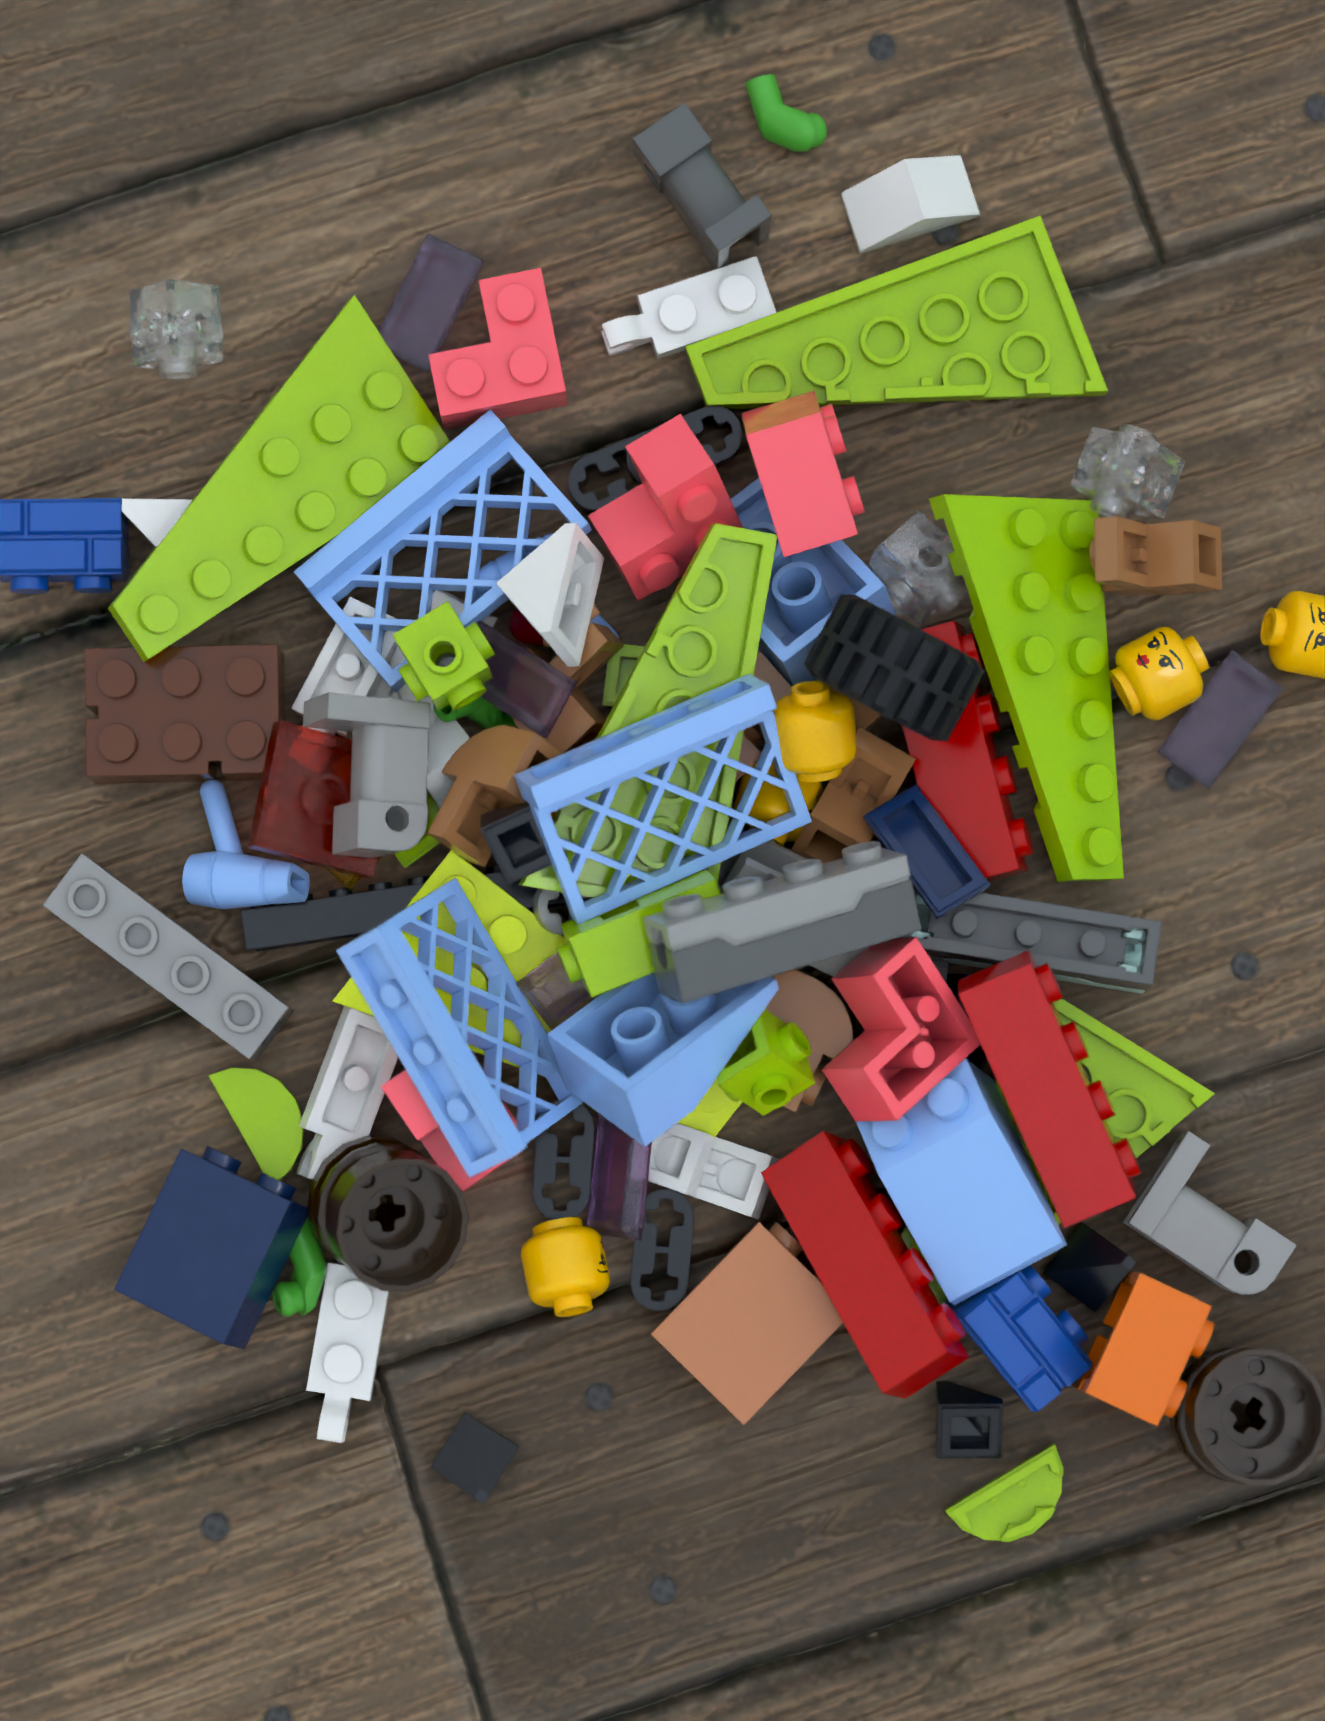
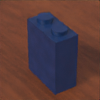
(213, 1246)

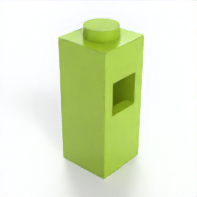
(615, 945)

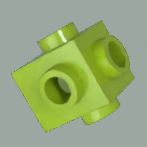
(435, 638)
(768, 1065)

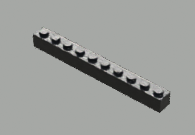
(349, 914)

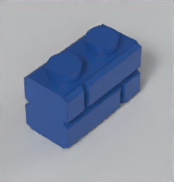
(63, 543)
(1024, 1337)

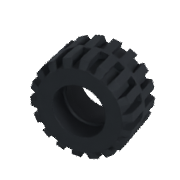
(894, 668)

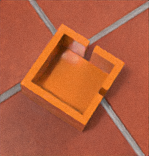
(1147, 1348)

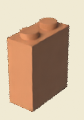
(750, 1321)

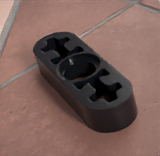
(606, 464)

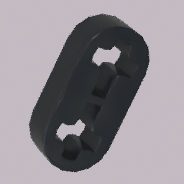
(579, 1163)
(678, 1252)

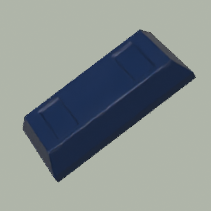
(936, 860)

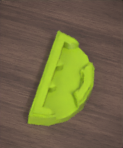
(264, 1115)
(1014, 1501)

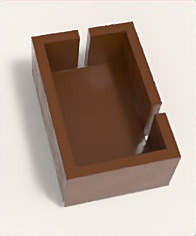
(181, 712)

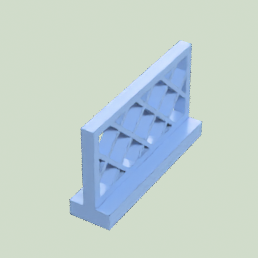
(407, 513)
(644, 746)
(435, 1043)

